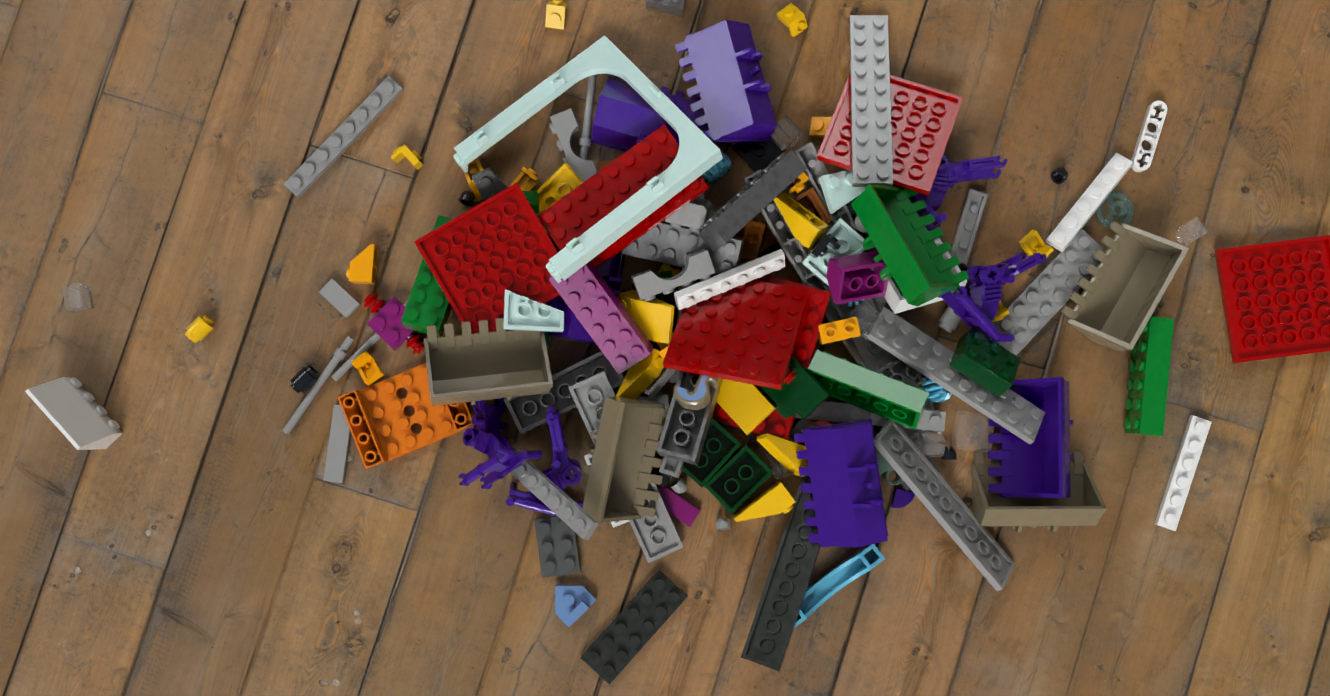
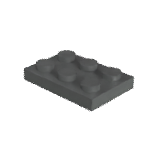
(556, 547)

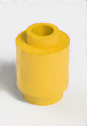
(199, 328)

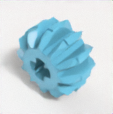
(718, 170)
(935, 391)

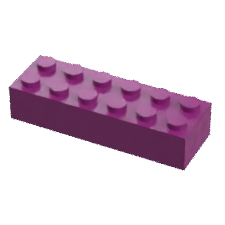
(604, 317)

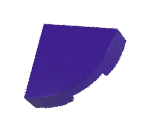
(901, 498)

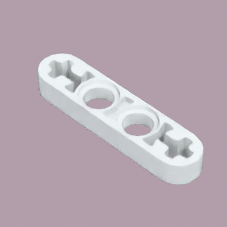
(1149, 136)

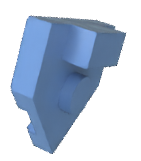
(572, 602)

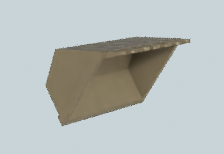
(1124, 286)

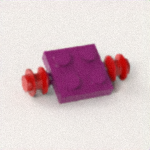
(389, 326)

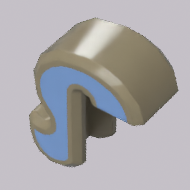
(700, 396)

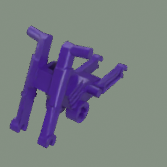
(950, 174)
(986, 293)
(487, 439)
(559, 473)

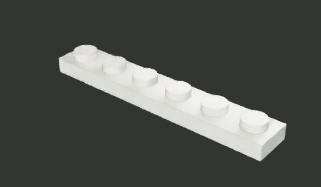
(1089, 202)
(730, 279)
(1182, 473)

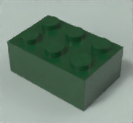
(985, 362)
(716, 450)
(738, 478)

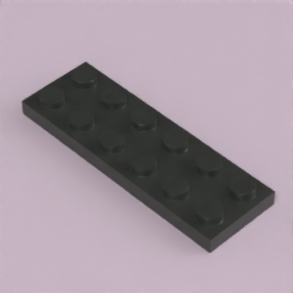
(634, 627)

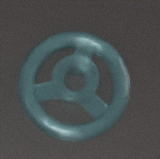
(1123, 208)

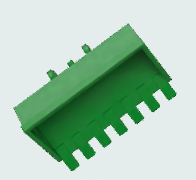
(906, 243)

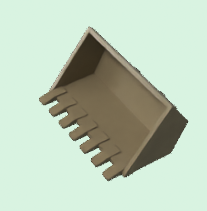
(485, 364)
(624, 460)
(1081, 509)

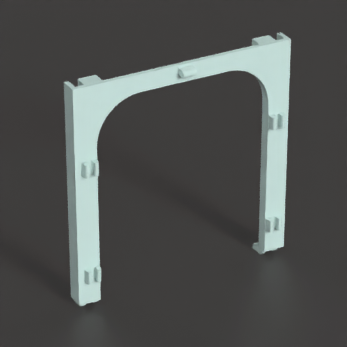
(693, 158)

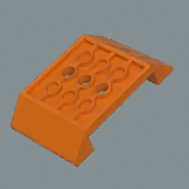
(380, 421)

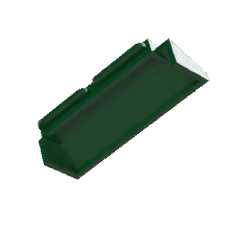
(799, 396)

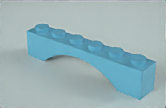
(848, 570)

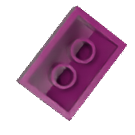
(856, 277)

